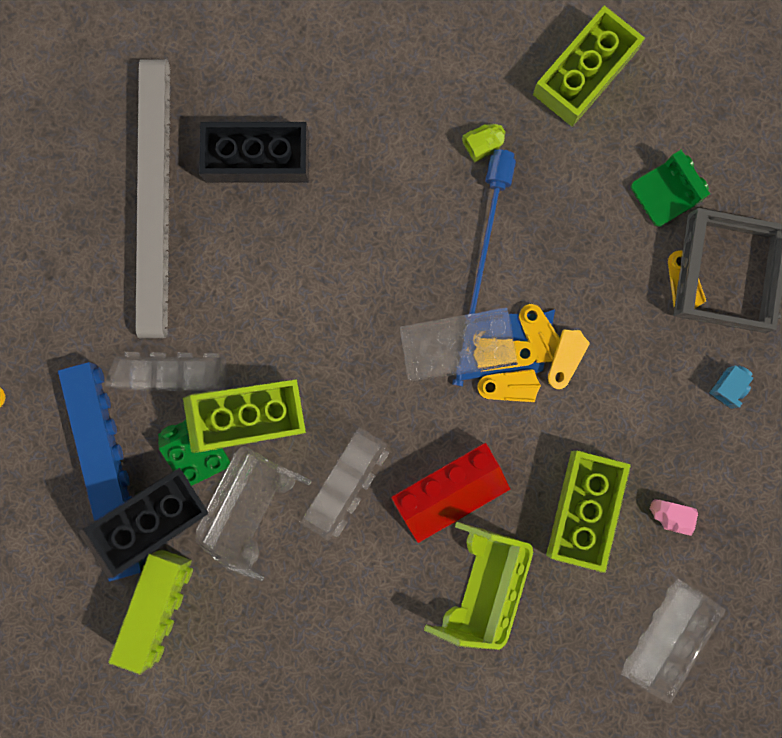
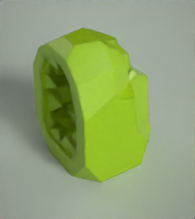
(483, 141)

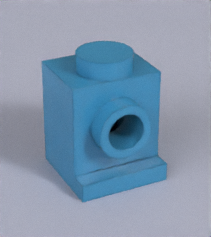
(733, 386)

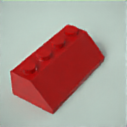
(451, 492)

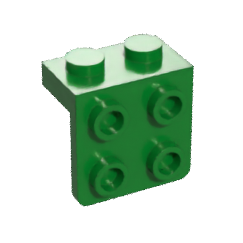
(670, 189)
(196, 466)

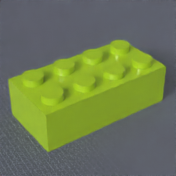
(588, 66)
(243, 415)
(588, 511)
(151, 611)

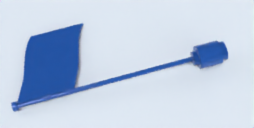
(499, 176)

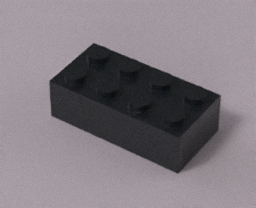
(254, 152)
(143, 523)

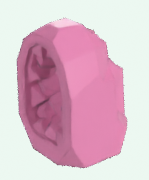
(674, 516)

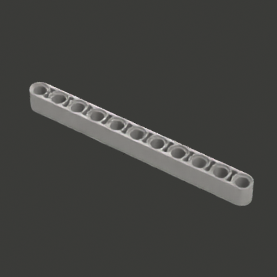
(151, 199)

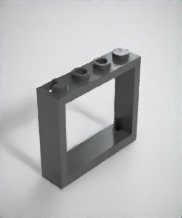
(691, 264)

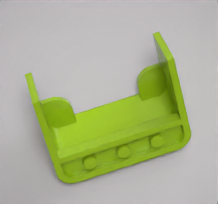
(491, 591)

